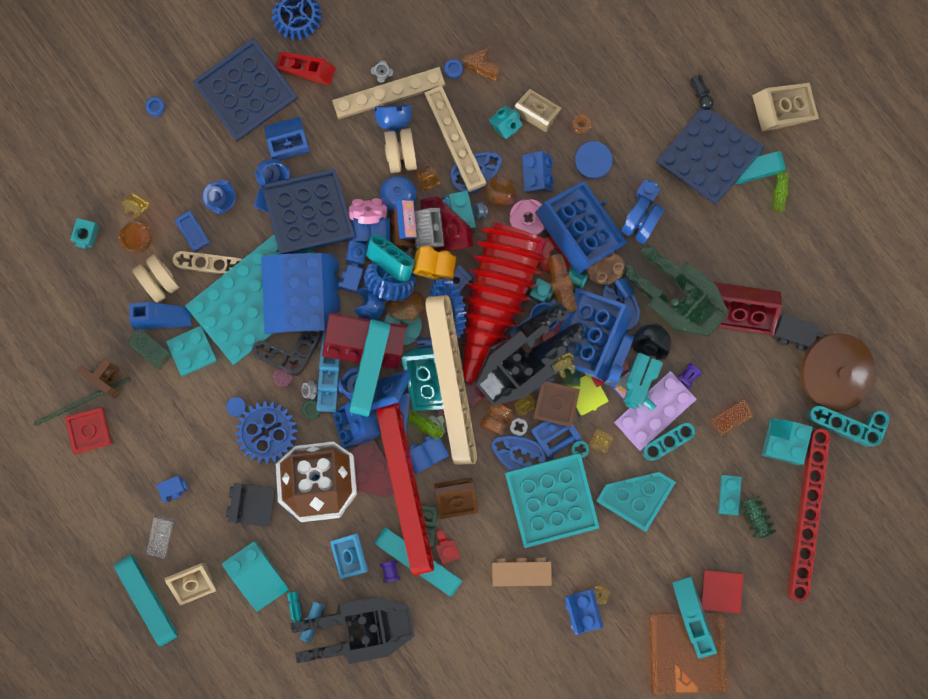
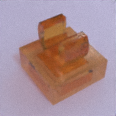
(428, 178)

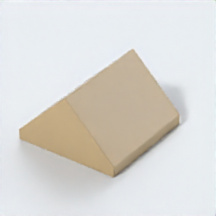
(537, 110)
(191, 583)

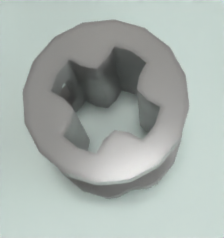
(513, 425)

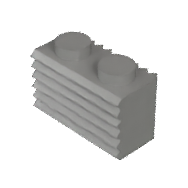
(429, 228)

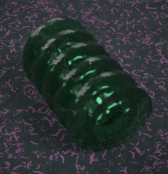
(757, 518)

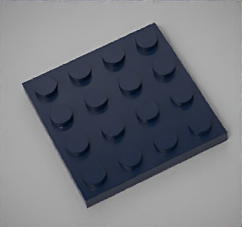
(245, 90)
(710, 155)
(308, 212)

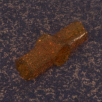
(562, 282)

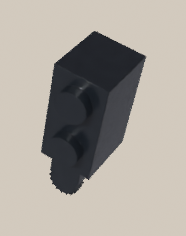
(796, 332)

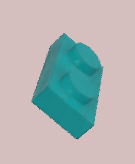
(729, 495)

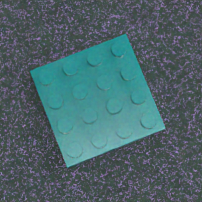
(552, 500)

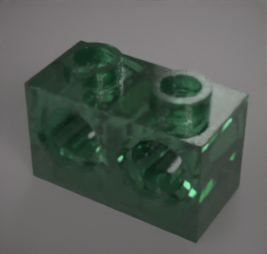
(149, 349)

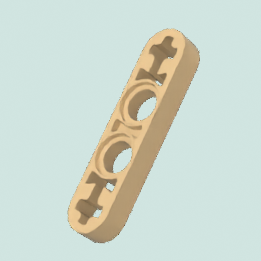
(210, 261)

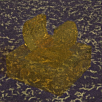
(135, 204)
(564, 362)
(525, 405)
(600, 441)

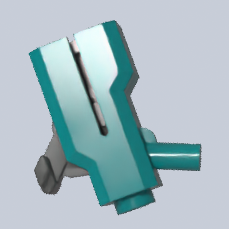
(638, 381)

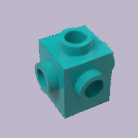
(506, 121)

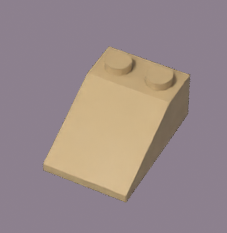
(785, 106)

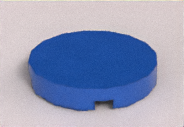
(593, 160)

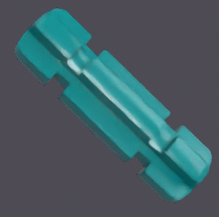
(295, 609)

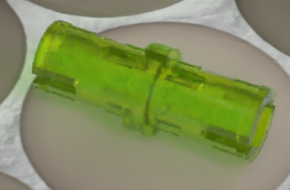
(781, 192)
(425, 425)

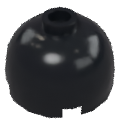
(653, 341)

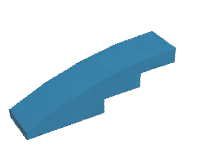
(328, 382)

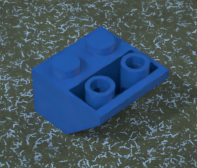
(286, 139)
(354, 428)

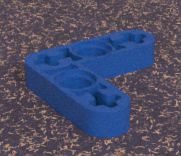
(616, 368)

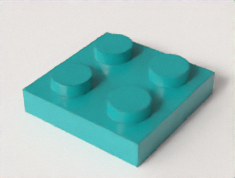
(191, 351)

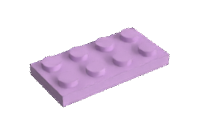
(644, 425)

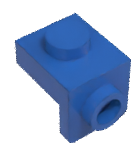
(356, 252)

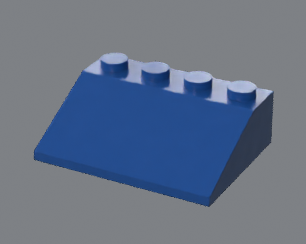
(580, 227)
(603, 327)

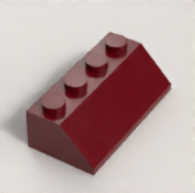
(750, 308)
(347, 336)

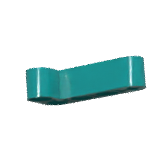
(845, 423)

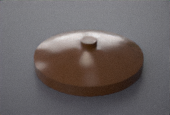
(838, 371)

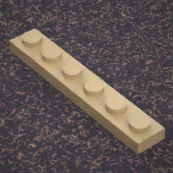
(388, 93)
(455, 138)

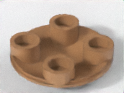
(607, 270)

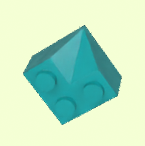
(787, 441)

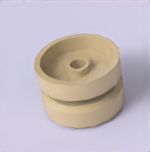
(401, 150)
(157, 277)

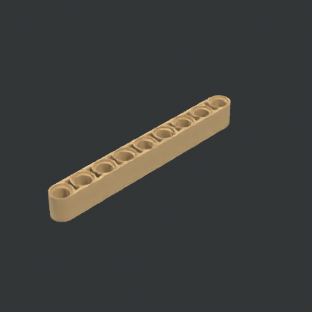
(451, 379)

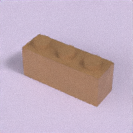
(521, 572)

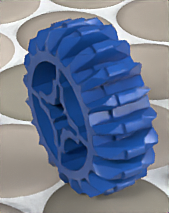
(290, 29)
(386, 286)

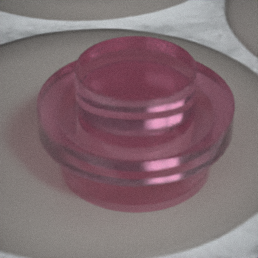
(282, 378)

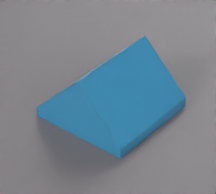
(349, 556)

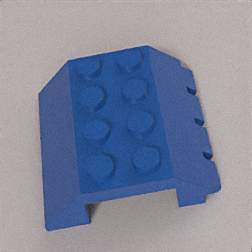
(299, 291)

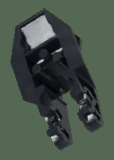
(511, 372)
(374, 629)

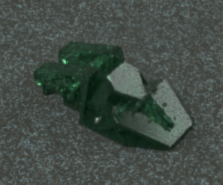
(702, 304)

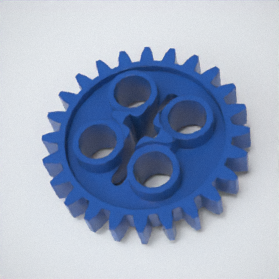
(446, 287)
(257, 417)

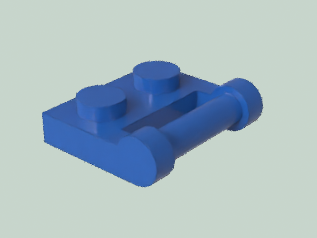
(548, 431)

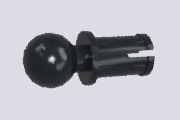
(706, 101)

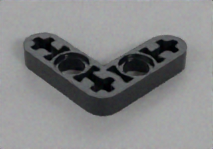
(294, 357)

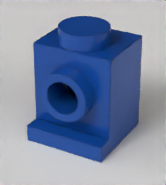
(649, 190)
(463, 276)
(352, 278)
(172, 488)

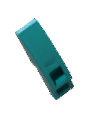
(694, 617)

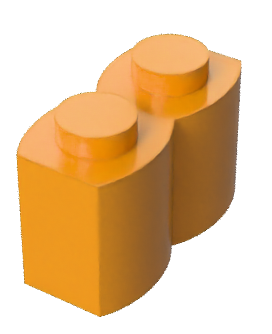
(434, 264)

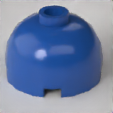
(393, 116)
(397, 188)

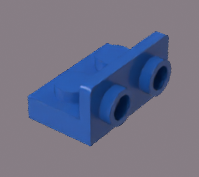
(583, 611)

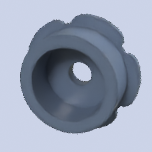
(479, 210)

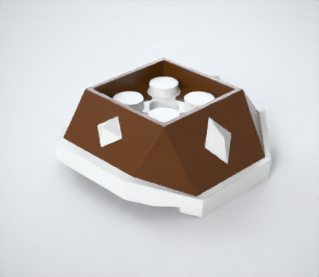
(321, 498)

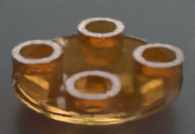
(408, 308)

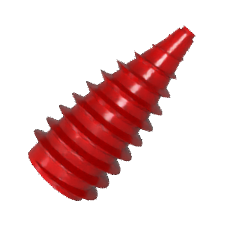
(498, 290)

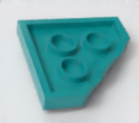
(637, 498)

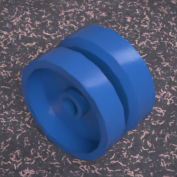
(641, 219)

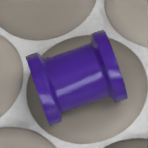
(689, 375)
(390, 571)

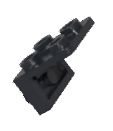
(250, 504)

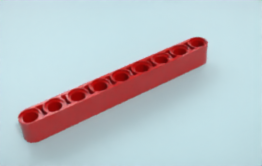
(405, 489)
(803, 523)

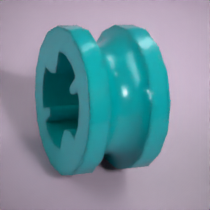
(576, 444)

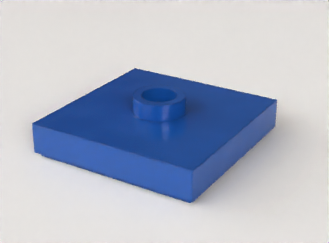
(390, 389)

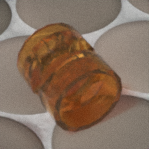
(497, 418)

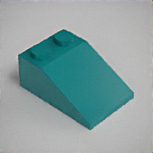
(424, 380)
(255, 576)

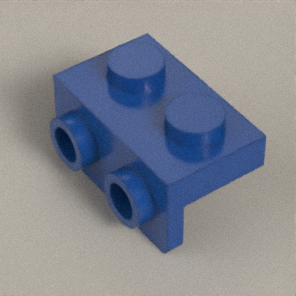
(537, 172)

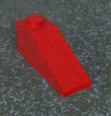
(306, 67)

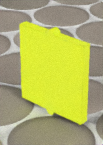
(589, 396)

